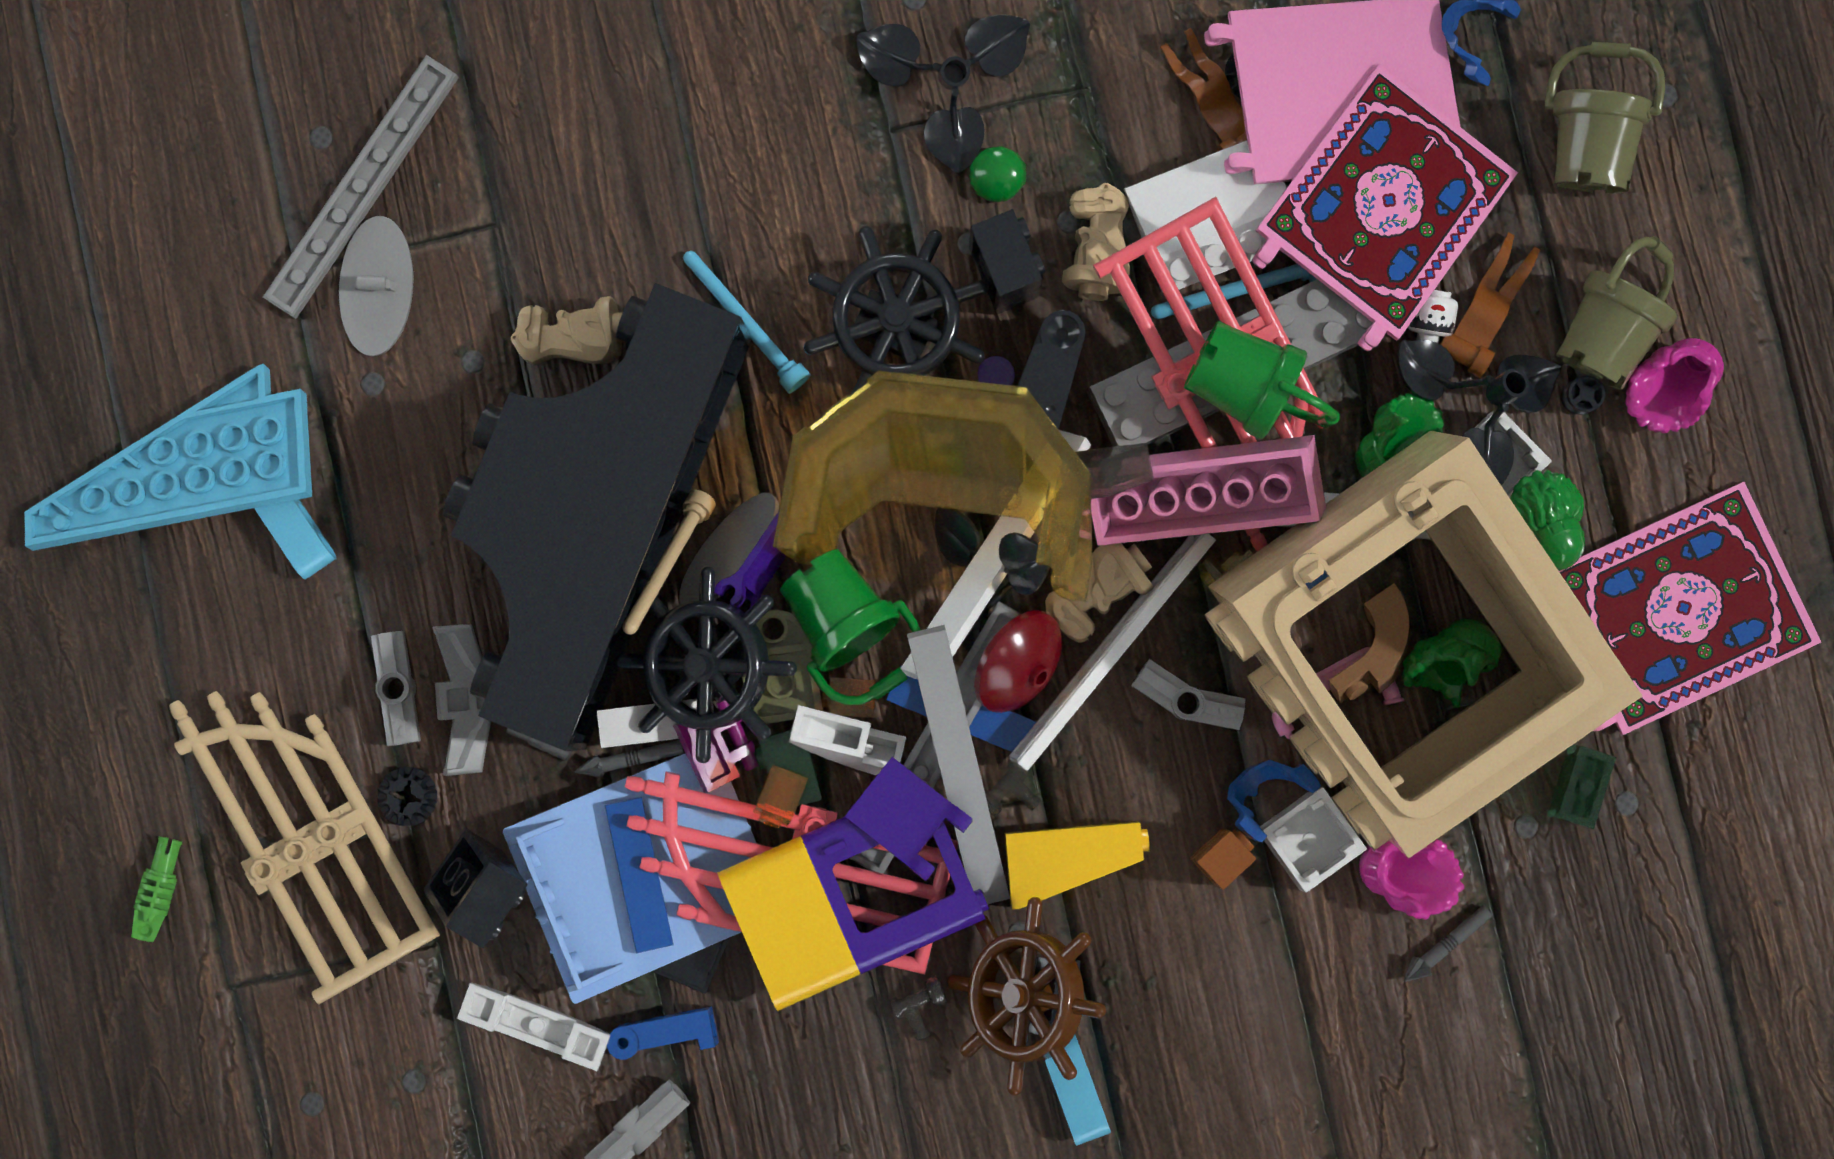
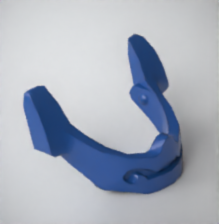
(1450, 23)
(1247, 785)

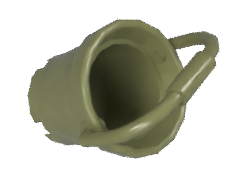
(1600, 127)
(1619, 319)

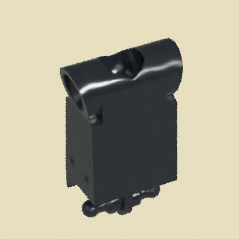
(1054, 362)

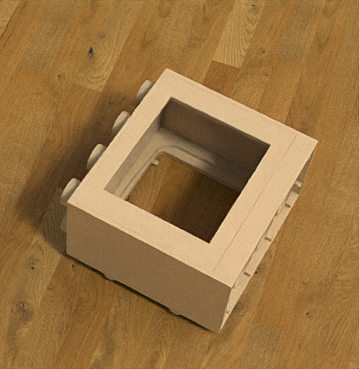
(1566, 667)

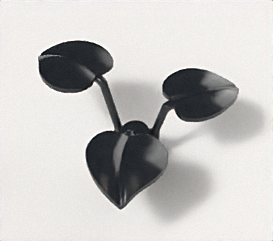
(953, 134)
(1520, 381)
(958, 542)

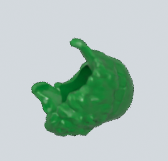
(1395, 428)
(1553, 513)
(1453, 658)

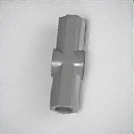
(391, 663)
(642, 1124)

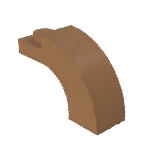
(1389, 649)

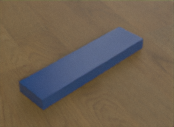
(1000, 729)
(640, 888)

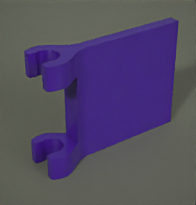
(755, 571)
(904, 815)

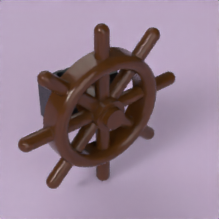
(1042, 996)

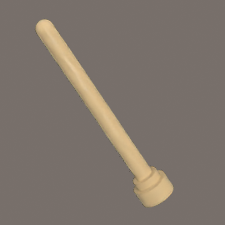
(696, 509)

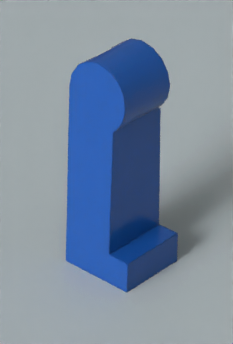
(664, 1030)

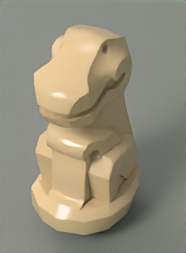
(1105, 210)
(578, 336)
(1113, 577)

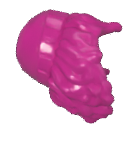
(1674, 385)
(1416, 884)

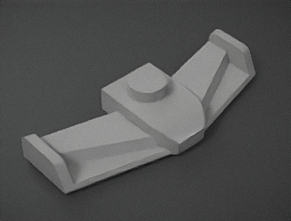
(454, 701)

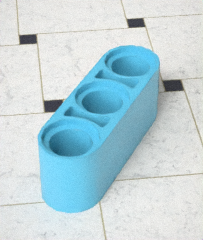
(297, 536)
(1079, 1098)

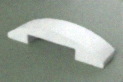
(534, 1024)

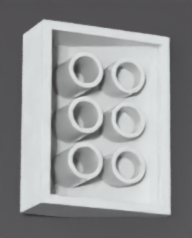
(1187, 187)

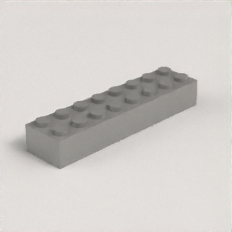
(1312, 321)

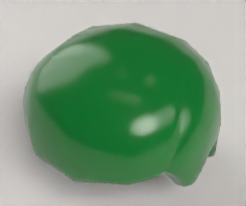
(997, 174)

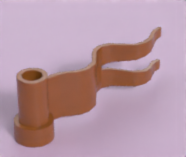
(1213, 97)
(1487, 312)

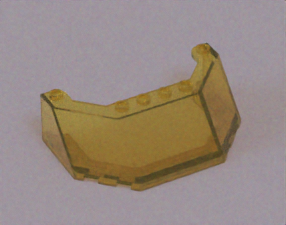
(944, 449)

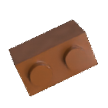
(1224, 857)

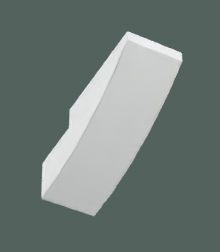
(620, 725)
(845, 740)

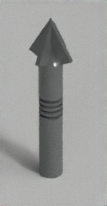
(597, 766)
(1422, 966)

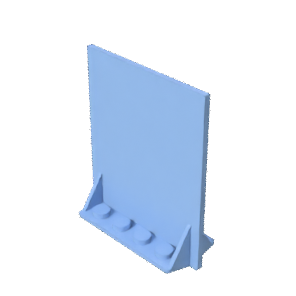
(578, 889)

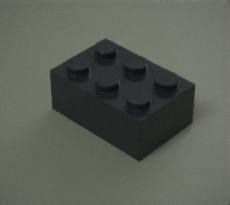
(1005, 260)
(475, 889)

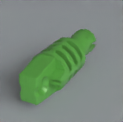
(155, 891)

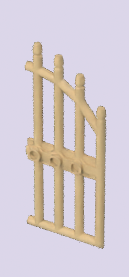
(309, 844)

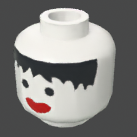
(1435, 317)

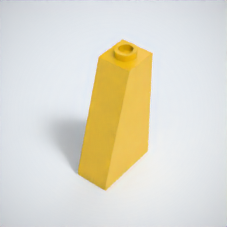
(1063, 858)

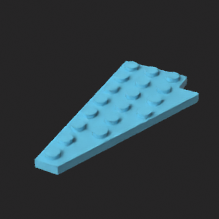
(209, 461)

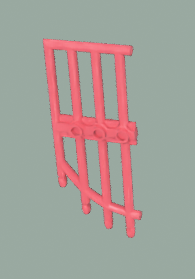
(1173, 375)
(805, 822)

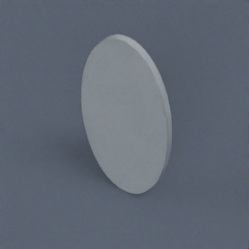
(376, 286)
(730, 543)

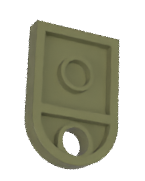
(784, 692)

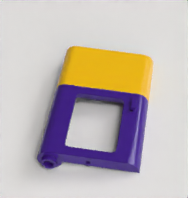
(802, 923)

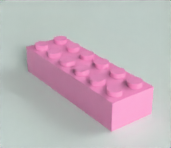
(1217, 492)

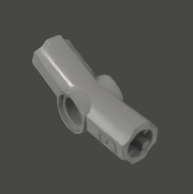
(1210, 708)

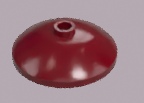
(1018, 662)

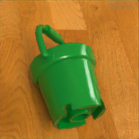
(1253, 380)
(842, 620)

